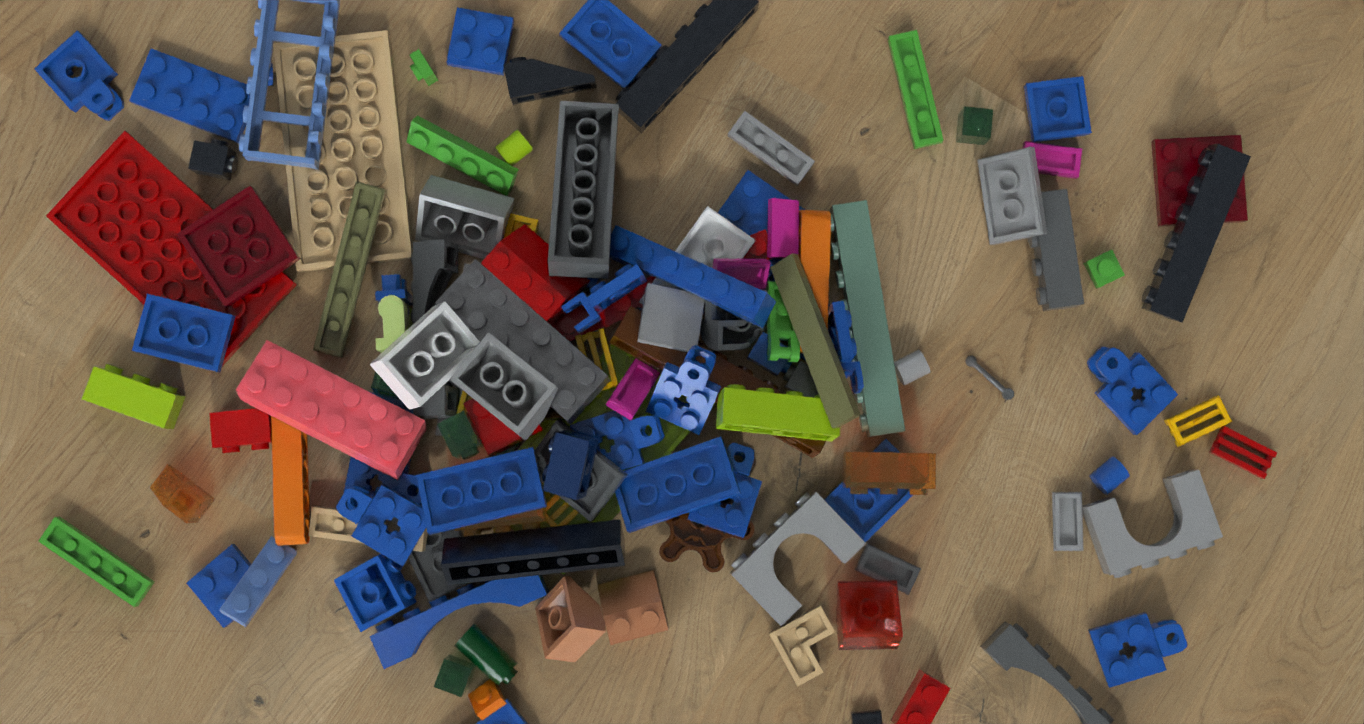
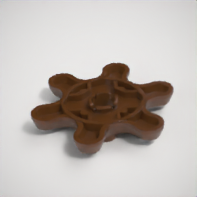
(703, 540)

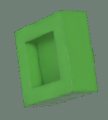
(421, 68)
(1104, 269)

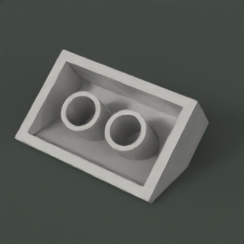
(462, 215)
(506, 386)

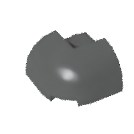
(726, 331)

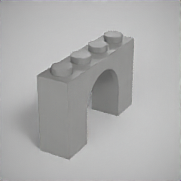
(1192, 527)
(757, 571)

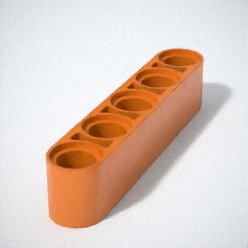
(815, 254)
(290, 484)

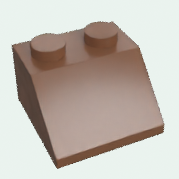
(632, 607)
(568, 621)

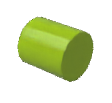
(514, 148)

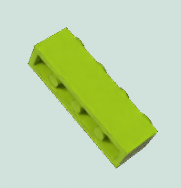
(773, 413)

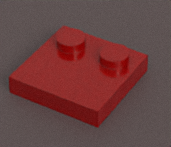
(491, 431)

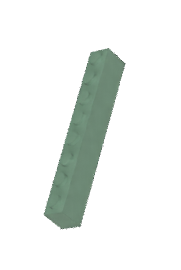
(869, 325)

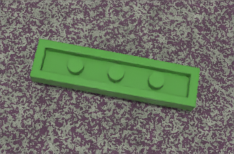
(915, 89)
(461, 155)
(96, 561)

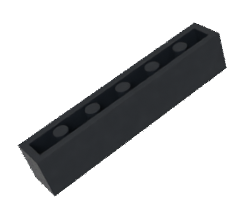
(682, 60)
(1195, 231)
(533, 552)

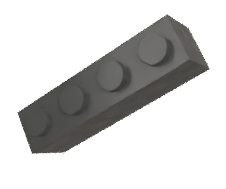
(1057, 256)

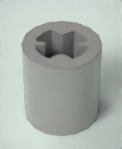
(911, 367)

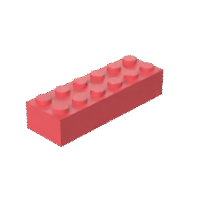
(331, 409)

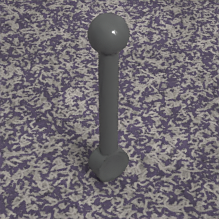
(1007, 393)

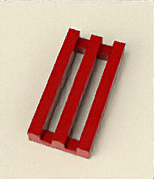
(1265, 463)

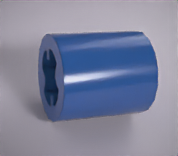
(1109, 475)

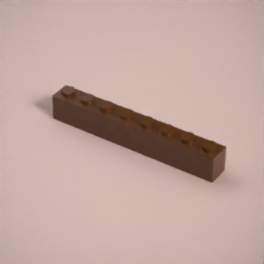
(723, 373)

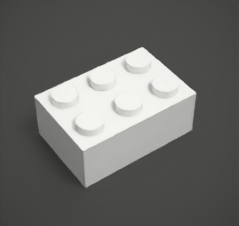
(425, 355)

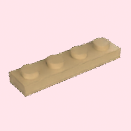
(330, 524)

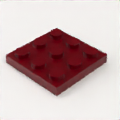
(1175, 164)
(238, 246)

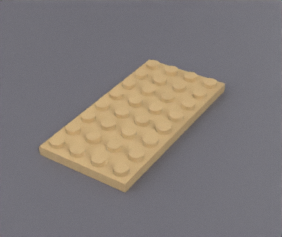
(357, 145)

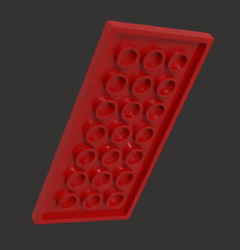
(129, 220)

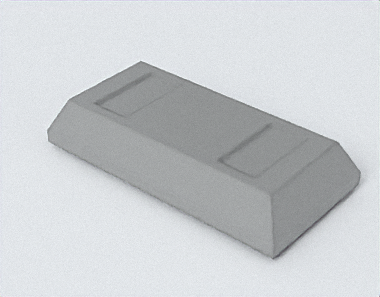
(1067, 521)

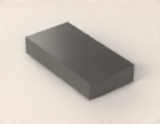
(887, 567)

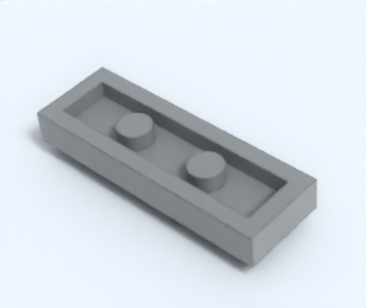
(771, 148)

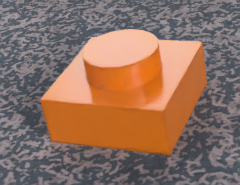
(486, 699)

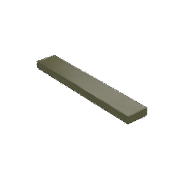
(349, 269)
(815, 341)

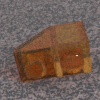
(181, 495)

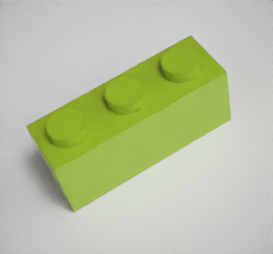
(134, 396)

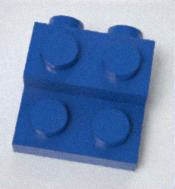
(375, 591)

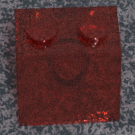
(868, 615)

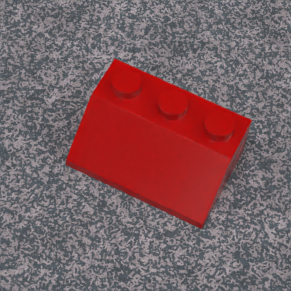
(522, 266)

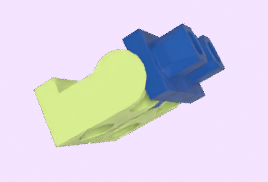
(394, 309)

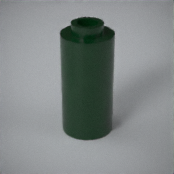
(487, 655)

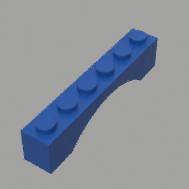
(699, 279)
(403, 639)

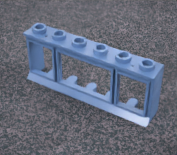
(258, 84)

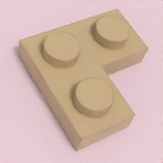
(794, 641)

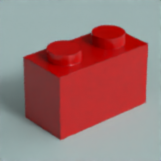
(239, 429)
(921, 700)

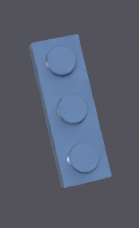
(258, 582)

